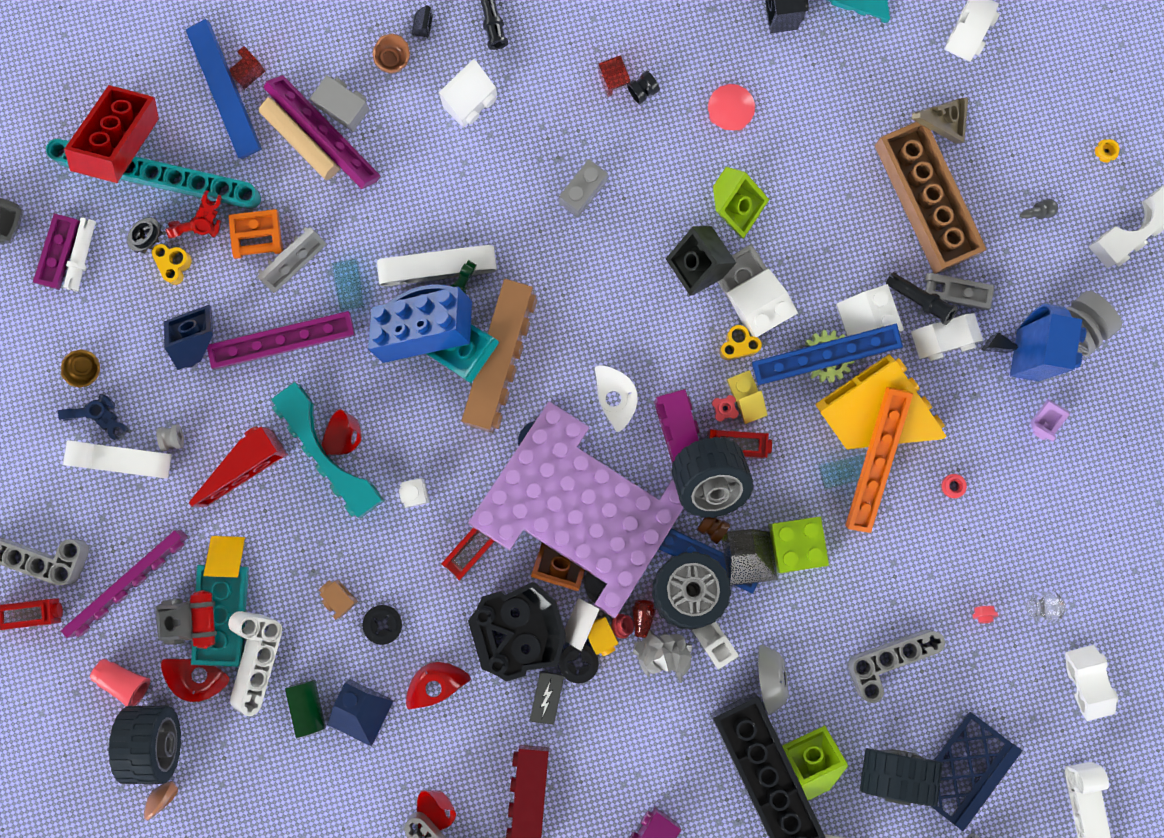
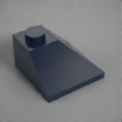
(188, 336)
(359, 712)

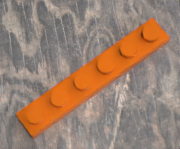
(879, 459)

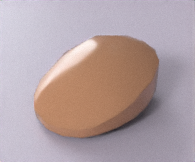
(159, 799)

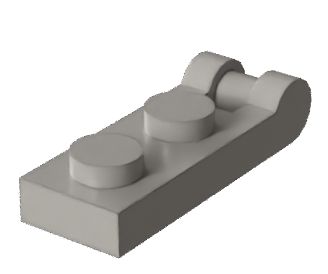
(961, 291)

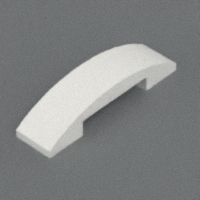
(714, 641)

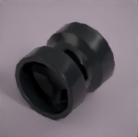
(643, 87)

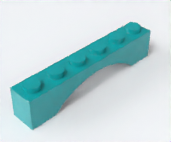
(298, 411)

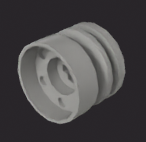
(1098, 318)

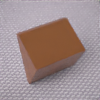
(557, 569)

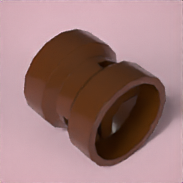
(714, 528)

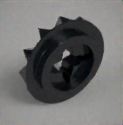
(136, 236)
(370, 626)
(569, 670)

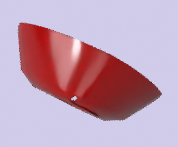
(339, 434)
(449, 677)
(179, 680)
(433, 804)

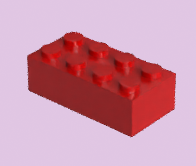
(112, 134)

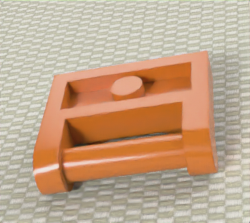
(255, 225)

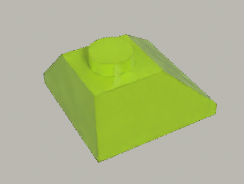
(738, 200)
(816, 761)

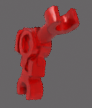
(201, 223)

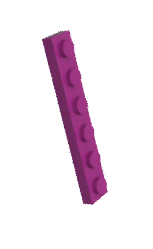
(322, 131)
(280, 340)
(118, 591)

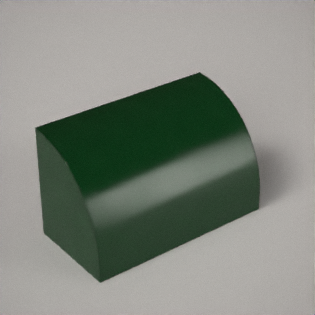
(305, 708)

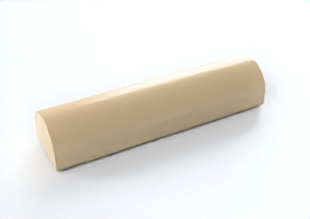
(298, 139)

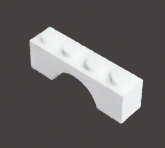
(1117, 243)

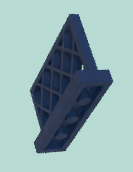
(988, 779)

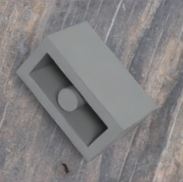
(340, 103)
(583, 188)

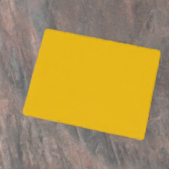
(224, 556)

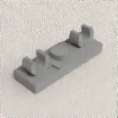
(291, 259)

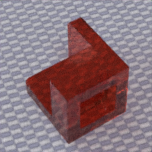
(247, 69)
(613, 74)

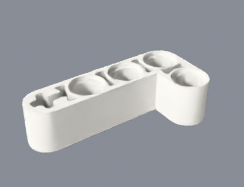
(117, 459)
(243, 699)
(1086, 799)

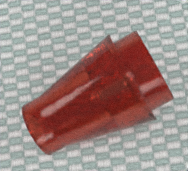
(643, 617)

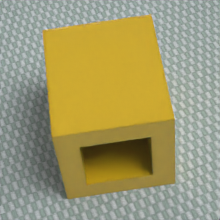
(602, 637)

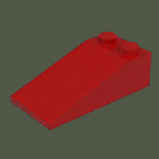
(248, 458)

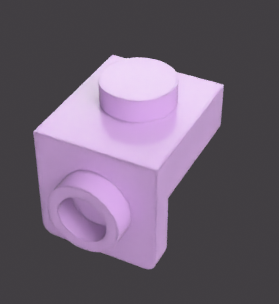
(1048, 420)

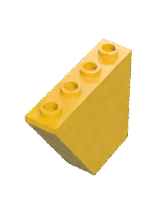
(856, 405)

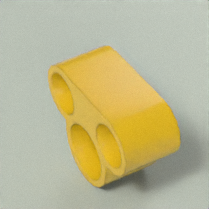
(166, 265)
(739, 349)

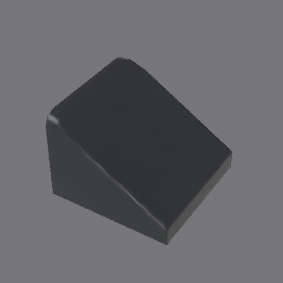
(422, 22)
(999, 343)

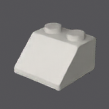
(468, 94)
(761, 303)
(869, 311)

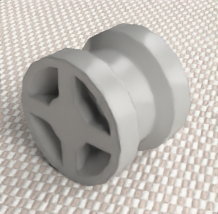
(170, 437)

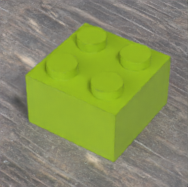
(798, 544)

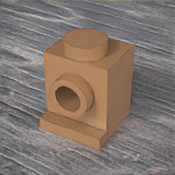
(337, 598)

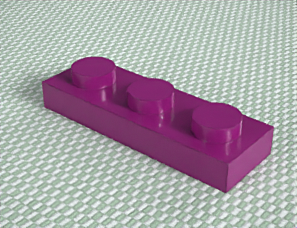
(56, 251)

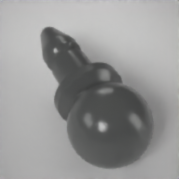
(1044, 209)

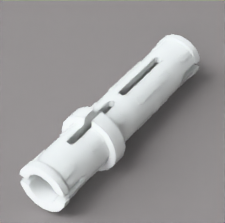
(79, 254)

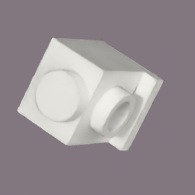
(413, 493)

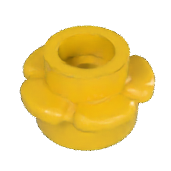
(1113, 148)

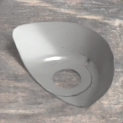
(771, 672)

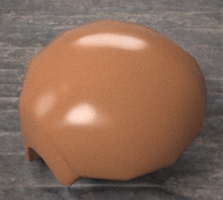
(391, 53)

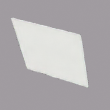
(580, 623)

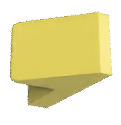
(748, 398)

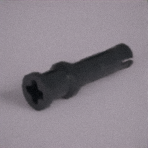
(493, 25)
(930, 302)

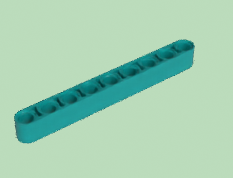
(166, 177)

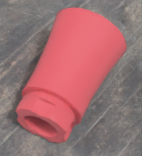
(120, 682)

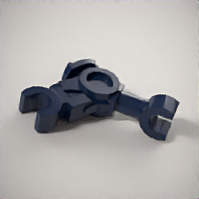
(97, 411)

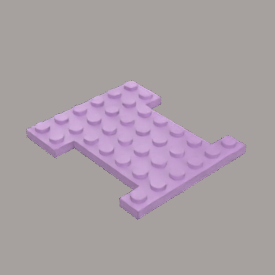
(577, 507)

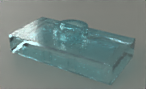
(348, 285)
(841, 471)

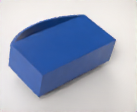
(420, 322)
(1047, 344)

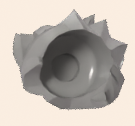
(664, 653)

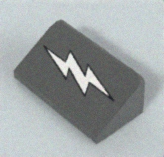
(546, 698)

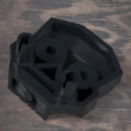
(536, 625)

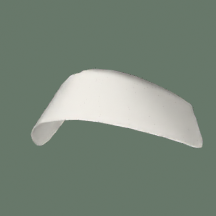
(614, 380)

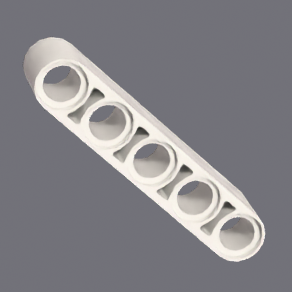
(434, 265)

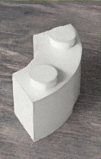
(971, 28)
(940, 338)
(1089, 674)

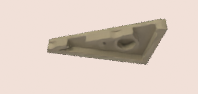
(945, 119)

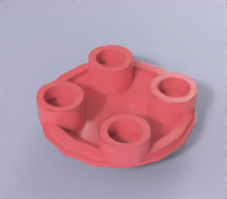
(731, 107)

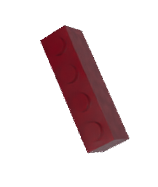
(529, 792)

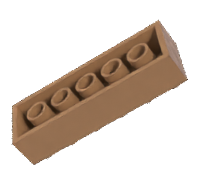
(929, 196)
(490, 385)

